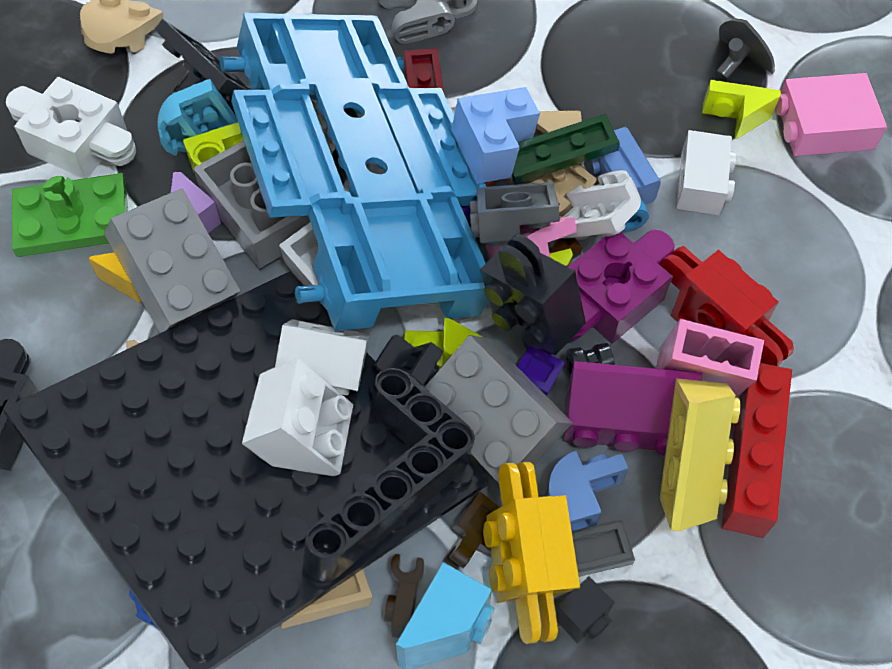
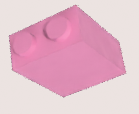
(830, 114)
(712, 352)

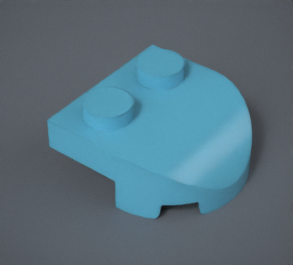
(191, 114)

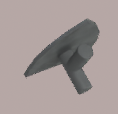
(743, 42)

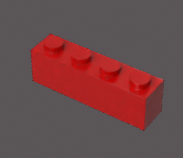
(758, 454)

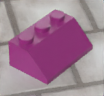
(621, 406)

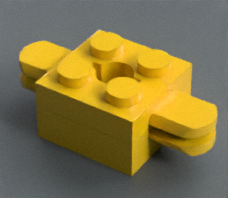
(530, 551)

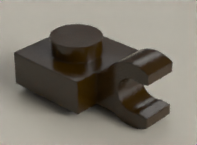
(470, 527)
(402, 605)

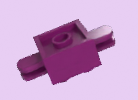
(622, 281)

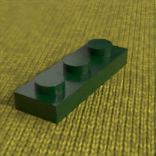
(564, 148)

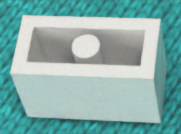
(705, 173)

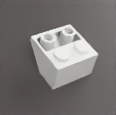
(298, 420)

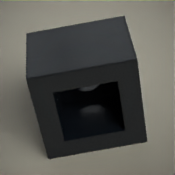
(585, 611)

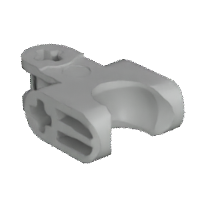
(426, 17)

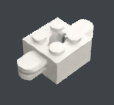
(71, 127)

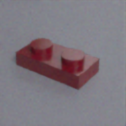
(423, 68)

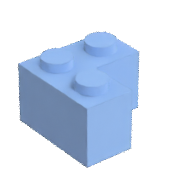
(489, 131)

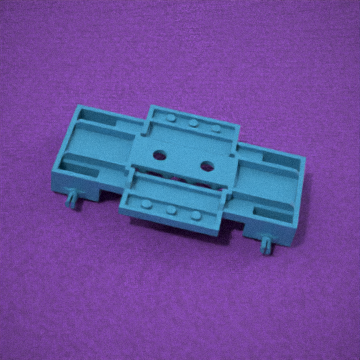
(400, 230)

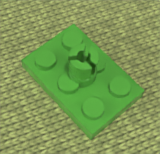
(65, 213)

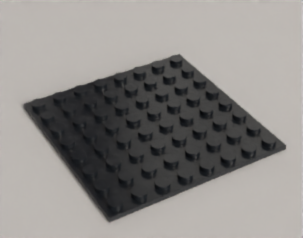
(176, 499)

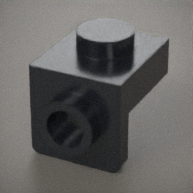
(417, 361)

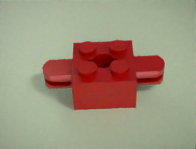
(727, 299)

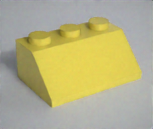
(697, 452)

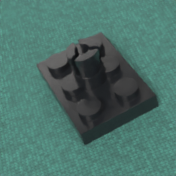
(199, 61)

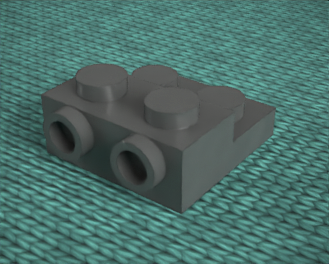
(503, 208)

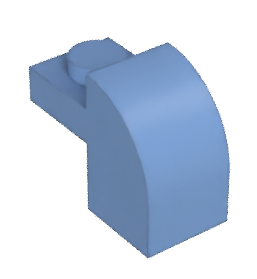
(582, 481)

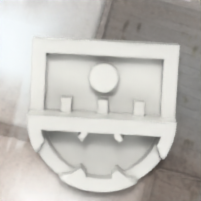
(604, 206)

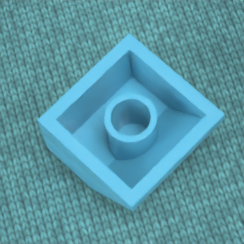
(446, 620)

